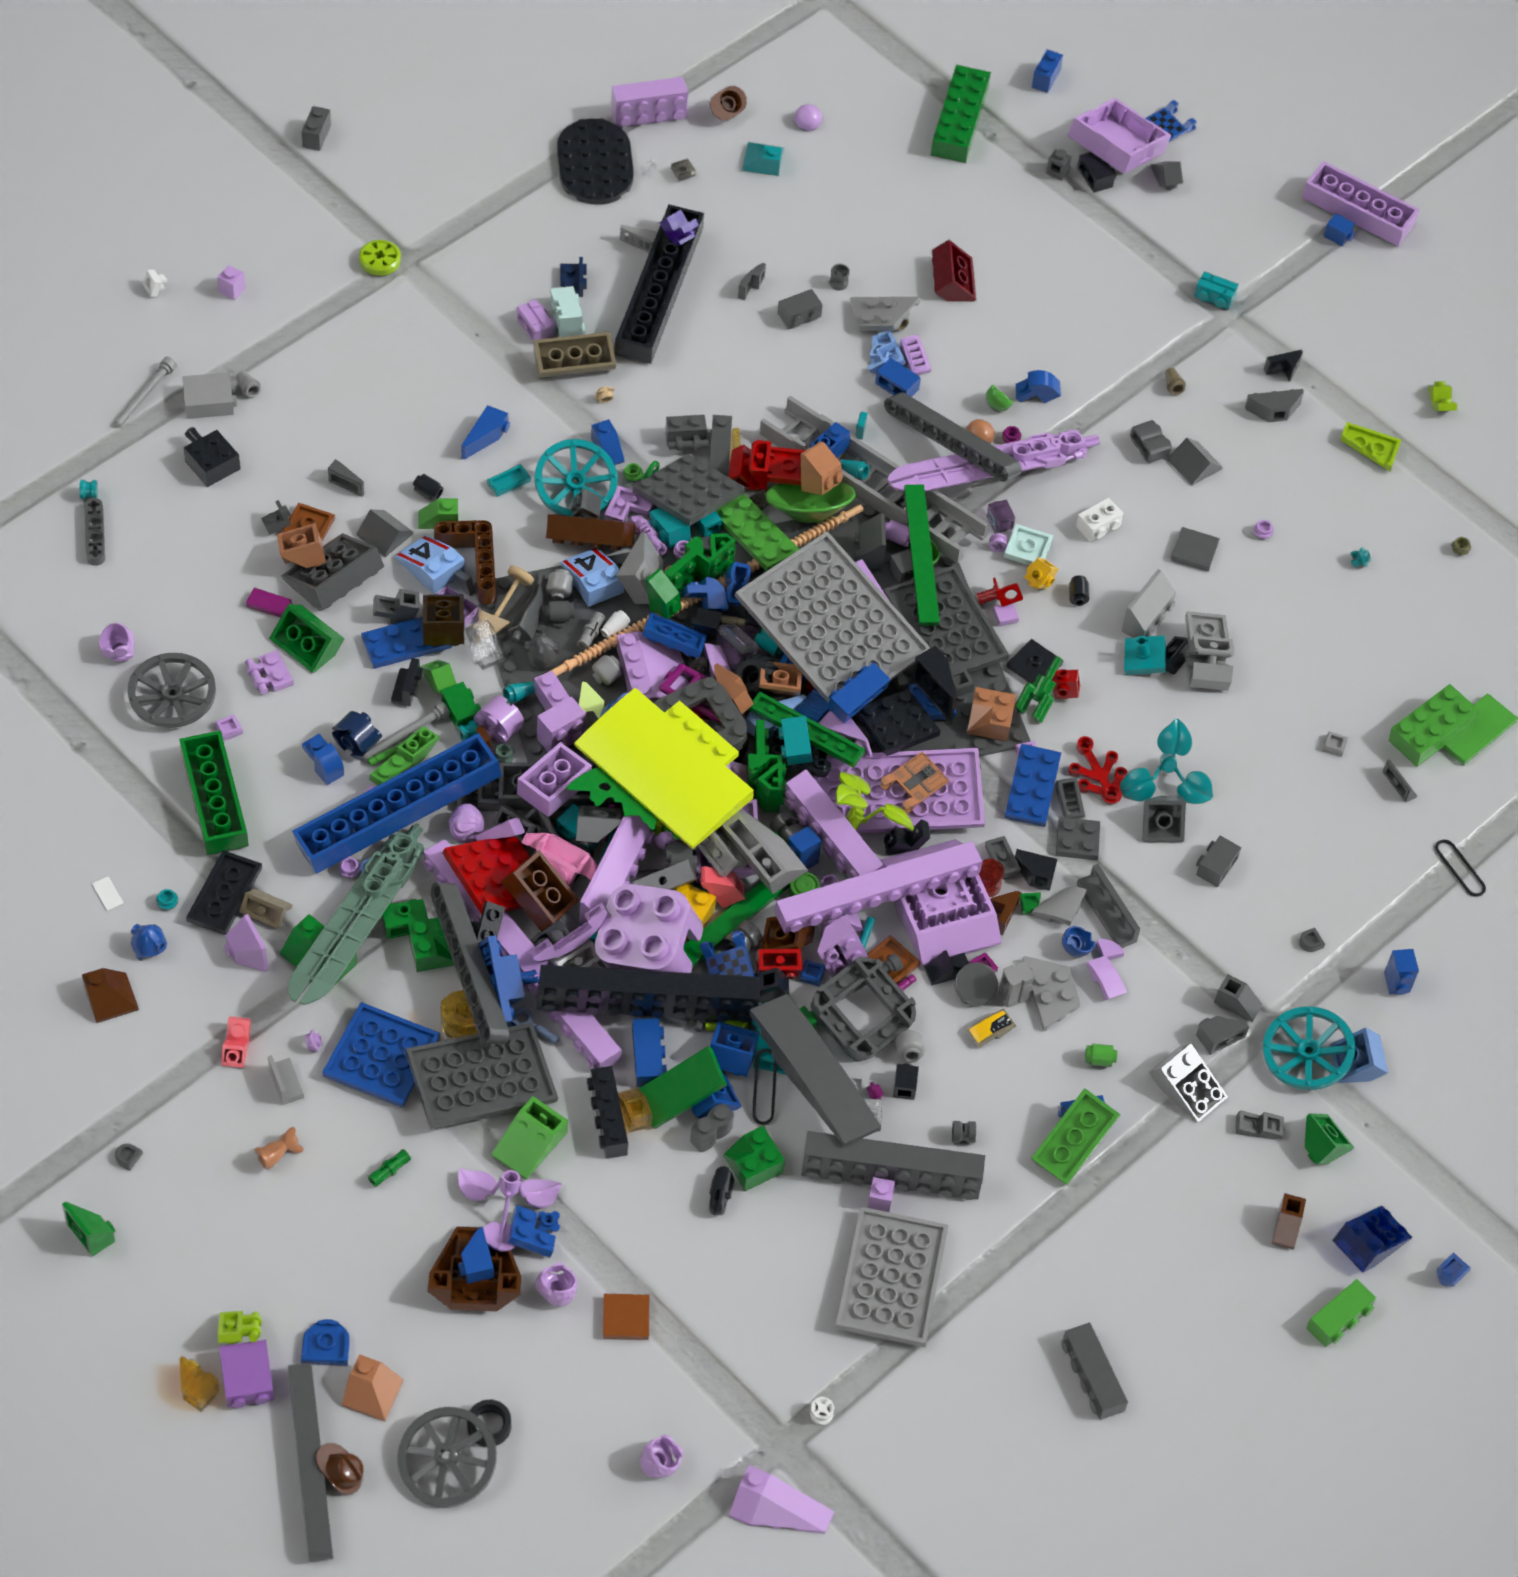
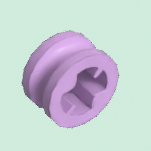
(998, 542)

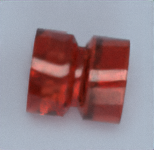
(992, 876)

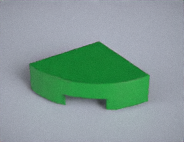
(1029, 901)

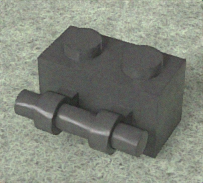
(686, 432)

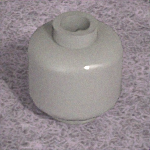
(560, 584)
(606, 670)
(910, 1046)

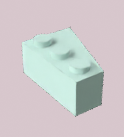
(566, 311)

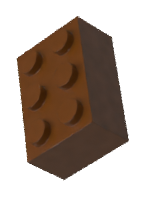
(540, 890)

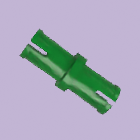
(389, 1168)

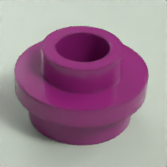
(1011, 434)
(874, 1091)

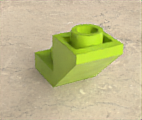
(1441, 396)

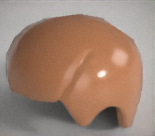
(982, 429)

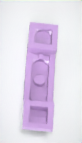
(574, 939)

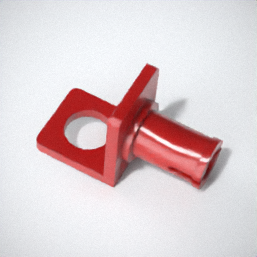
(999, 594)

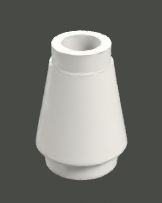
(616, 623)

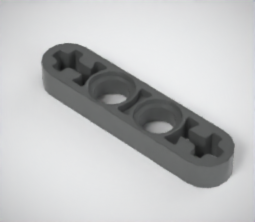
(92, 531)

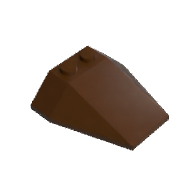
(482, 1295)

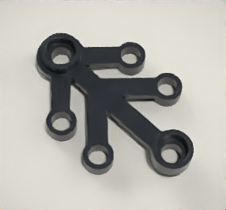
(819, 767)

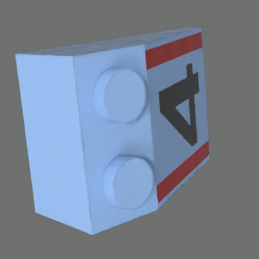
(431, 562)
(594, 576)

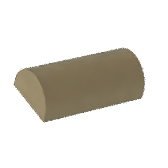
(574, 354)

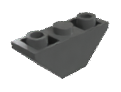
(1274, 405)

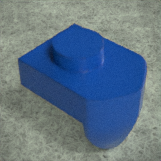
(1452, 1270)

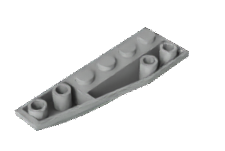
(763, 851)

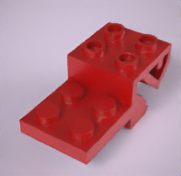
(765, 464)

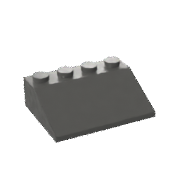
(346, 567)

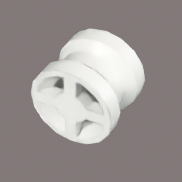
(822, 1405)

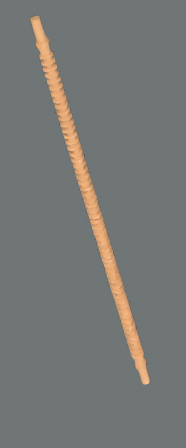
(812, 533)

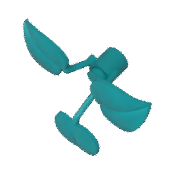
(1171, 741)

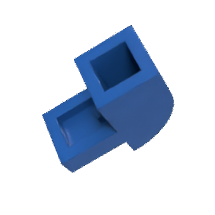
(1038, 383)
(711, 593)
(325, 757)

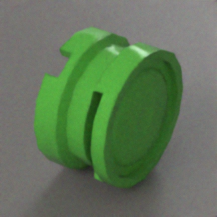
(803, 884)

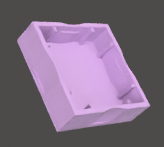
(1119, 135)

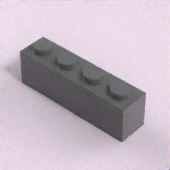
(1094, 1371)

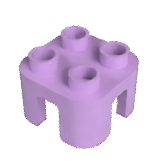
(647, 930)

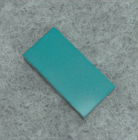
(508, 480)

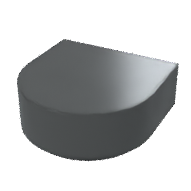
(1311, 940)
(127, 1155)

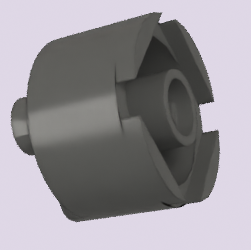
(679, 851)

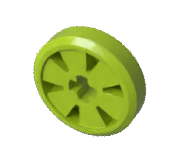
(389, 260)

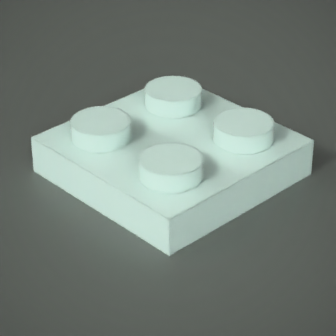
(1027, 545)

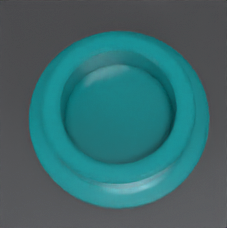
(167, 899)

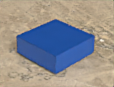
(812, 973)

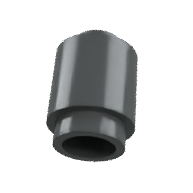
(560, 611)

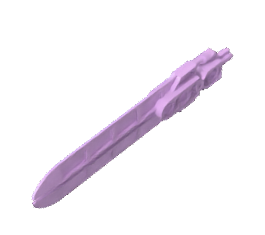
(1037, 451)

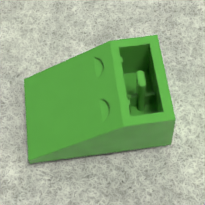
(530, 1137)

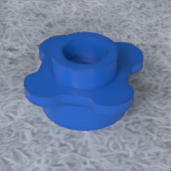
(550, 1227)

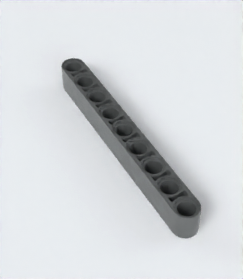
(953, 437)
(469, 963)
(311, 1477)

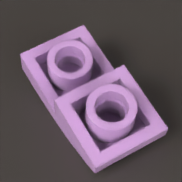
(1107, 977)

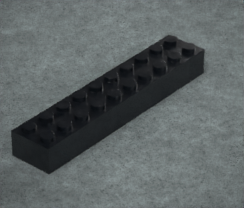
(656, 292)
(647, 993)

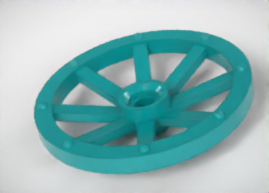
(574, 474)
(1309, 1044)

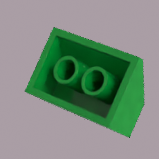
(306, 637)
(301, 940)

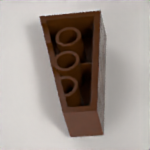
(590, 530)

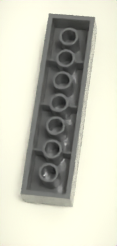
(908, 1165)

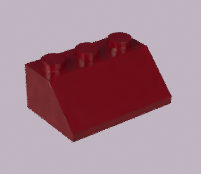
(953, 273)

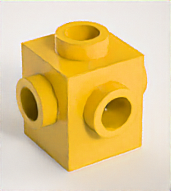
(1041, 574)

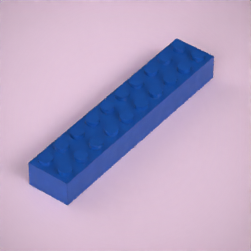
(397, 803)

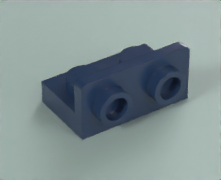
(573, 276)

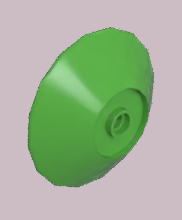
(809, 506)

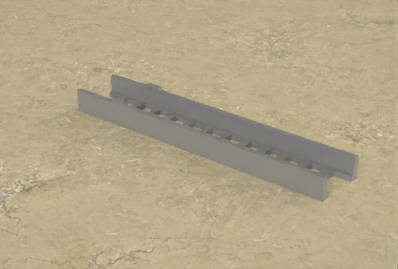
(883, 466)

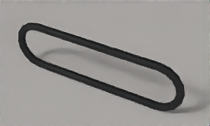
(1454, 872)
(755, 1088)

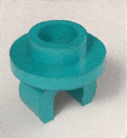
(1363, 557)

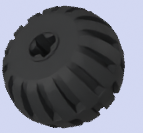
(750, 670)

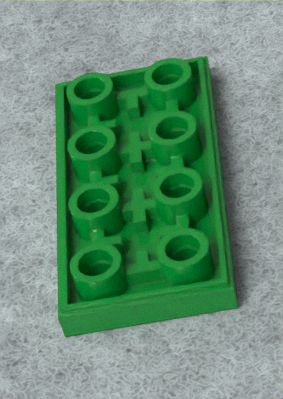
(683, 1086)

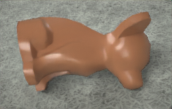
(275, 1150)

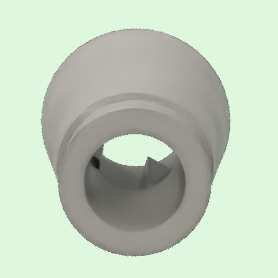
(249, 385)

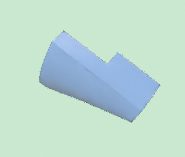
(883, 349)

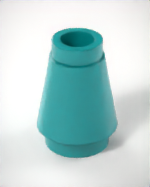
(857, 469)
(518, 691)

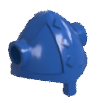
(147, 940)

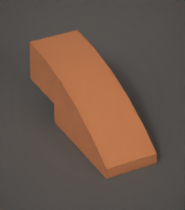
(734, 687)

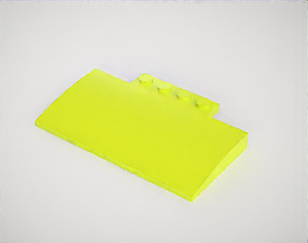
(668, 764)

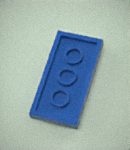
(397, 643)
(1033, 785)

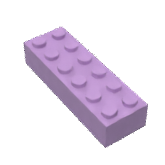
(1361, 203)
(831, 826)

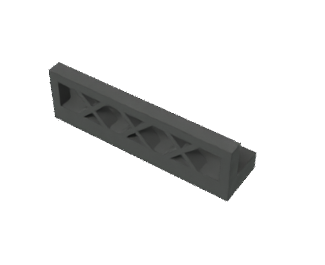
(1109, 907)

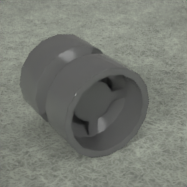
(785, 825)
(751, 932)

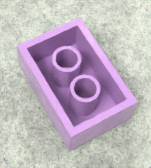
(547, 779)

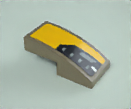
(992, 1026)

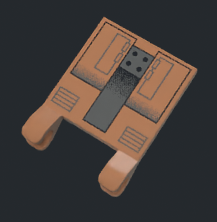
(918, 779)

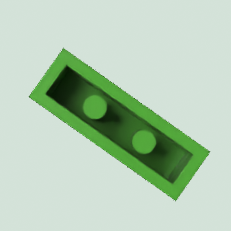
(1341, 1313)

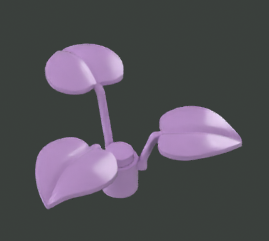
(478, 1185)

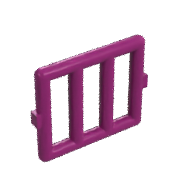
(672, 676)

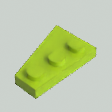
(1372, 444)

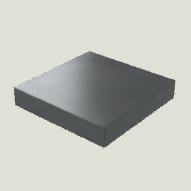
(1195, 549)

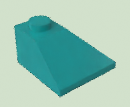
(763, 158)

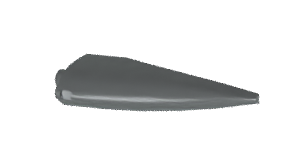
(526, 621)

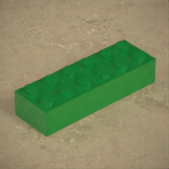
(960, 113)
(214, 792)

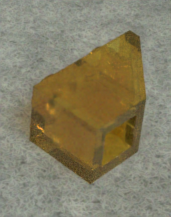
(635, 1109)
(196, 1385)

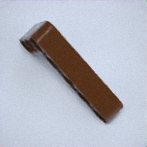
(478, 535)

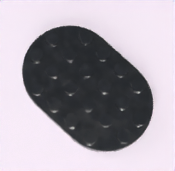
(595, 161)

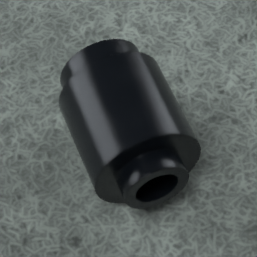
(428, 487)
(1079, 590)

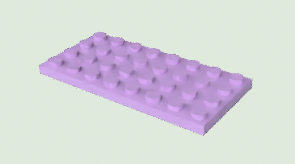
(951, 807)

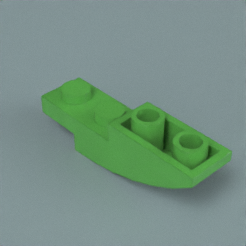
(408, 755)

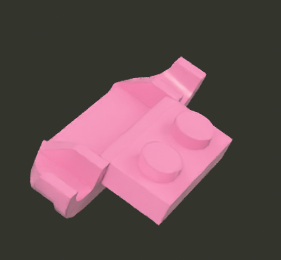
(562, 855)

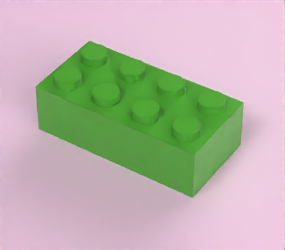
(1433, 725)

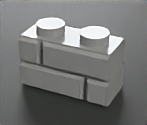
(1016, 984)

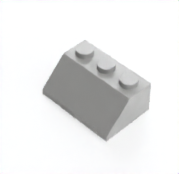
(1149, 606)

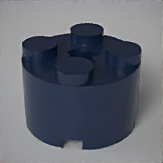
(356, 733)

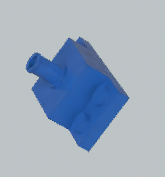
(505, 975)

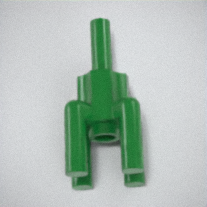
(1040, 692)

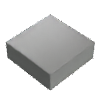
(1335, 744)

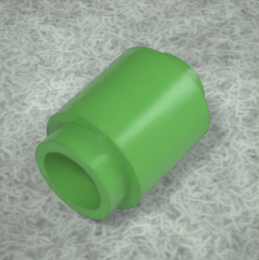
(1100, 1055)

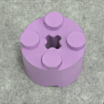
(499, 719)

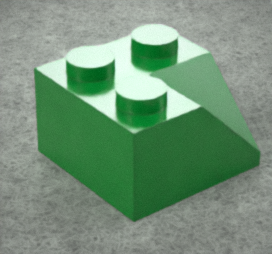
(428, 945)
(755, 1158)

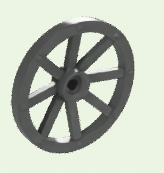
(171, 692)
(454, 1457)

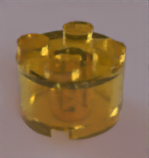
(456, 1016)

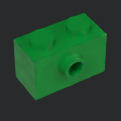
(397, 916)

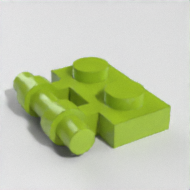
(235, 1325)

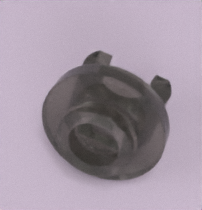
(700, 665)

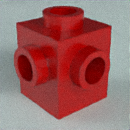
(1067, 684)

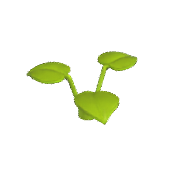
(850, 794)

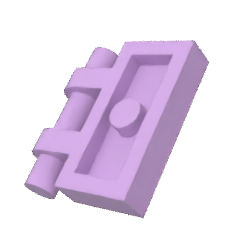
(274, 669)

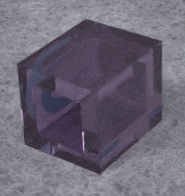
(1000, 516)

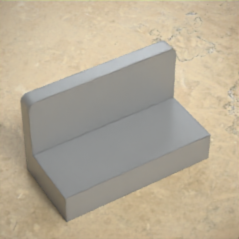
(285, 1080)

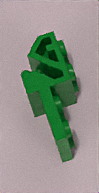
(697, 566)
(766, 772)

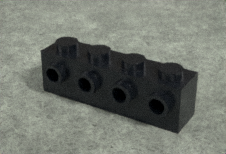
(608, 1111)

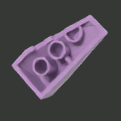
(771, 1502)

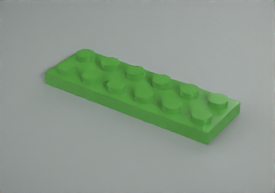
(756, 532)

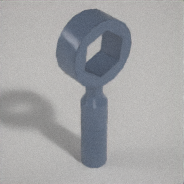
(538, 1028)

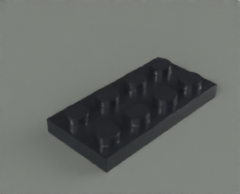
(224, 892)

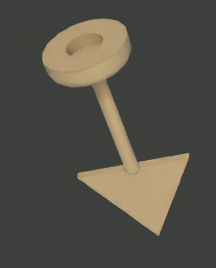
(519, 577)

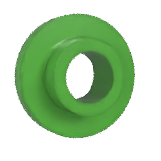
(633, 472)

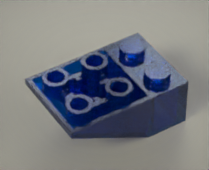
(1371, 1238)

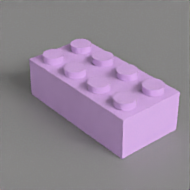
(649, 102)

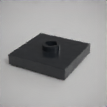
(1031, 661)

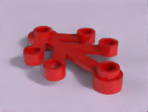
(1097, 773)

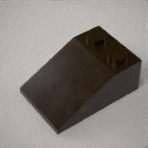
(443, 619)

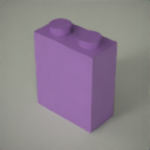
(246, 1373)

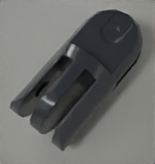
(721, 1190)

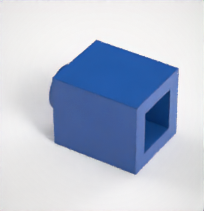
(1339, 230)

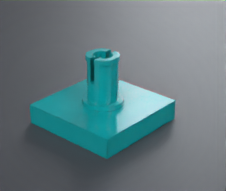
(1145, 655)

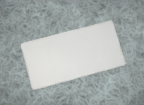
(107, 893)

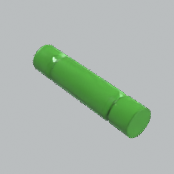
(382, 756)

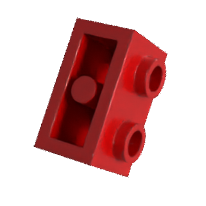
(787, 960)

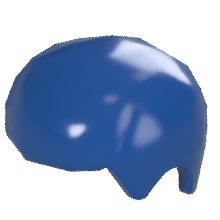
(1077, 941)

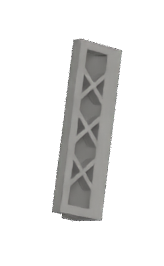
(721, 853)

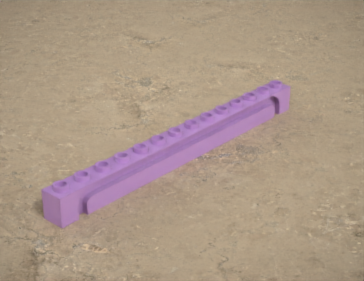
(580, 1027)

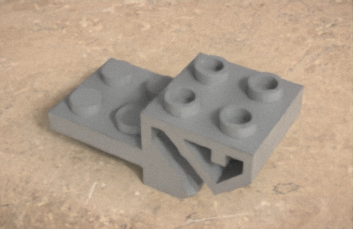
(1208, 651)

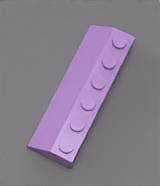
(618, 863)

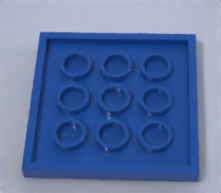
(374, 1056)

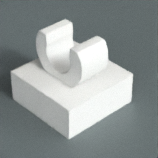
(153, 283)

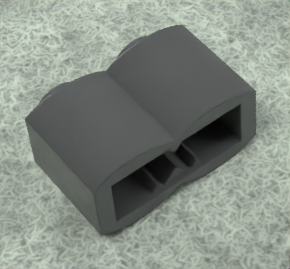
(1150, 441)
(713, 1127)

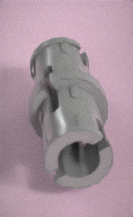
(591, 630)

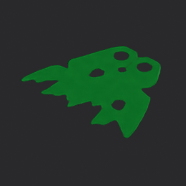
(593, 778)

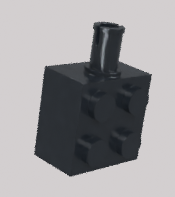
(210, 456)

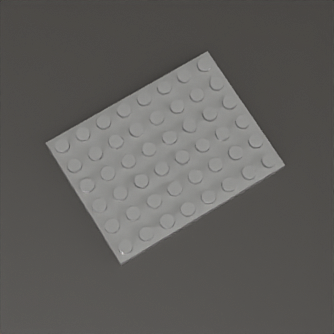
(830, 617)

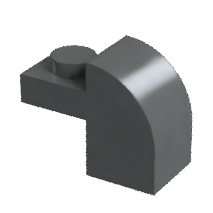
(398, 609)

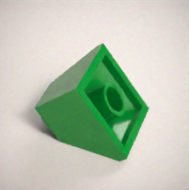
(1324, 1139)
(89, 1228)

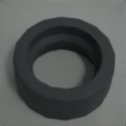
(496, 1407)

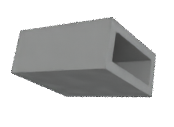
(209, 395)

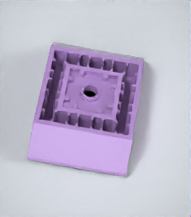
(952, 922)

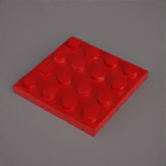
(483, 866)

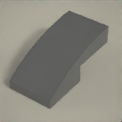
(752, 279)
(1263, 1125)

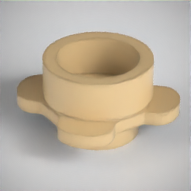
(604, 394)

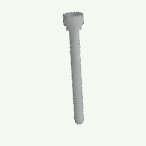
(166, 366)
(439, 711)

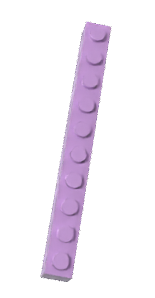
(878, 887)

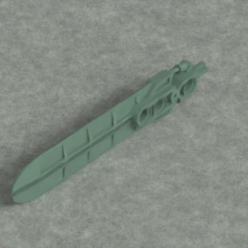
(375, 891)

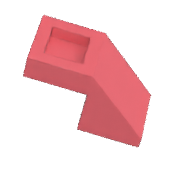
(236, 1042)

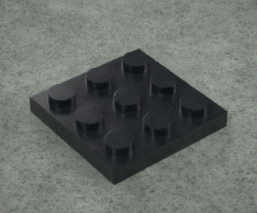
(898, 722)

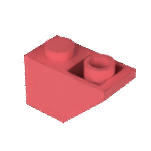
(726, 889)

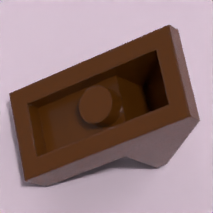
(1005, 907)

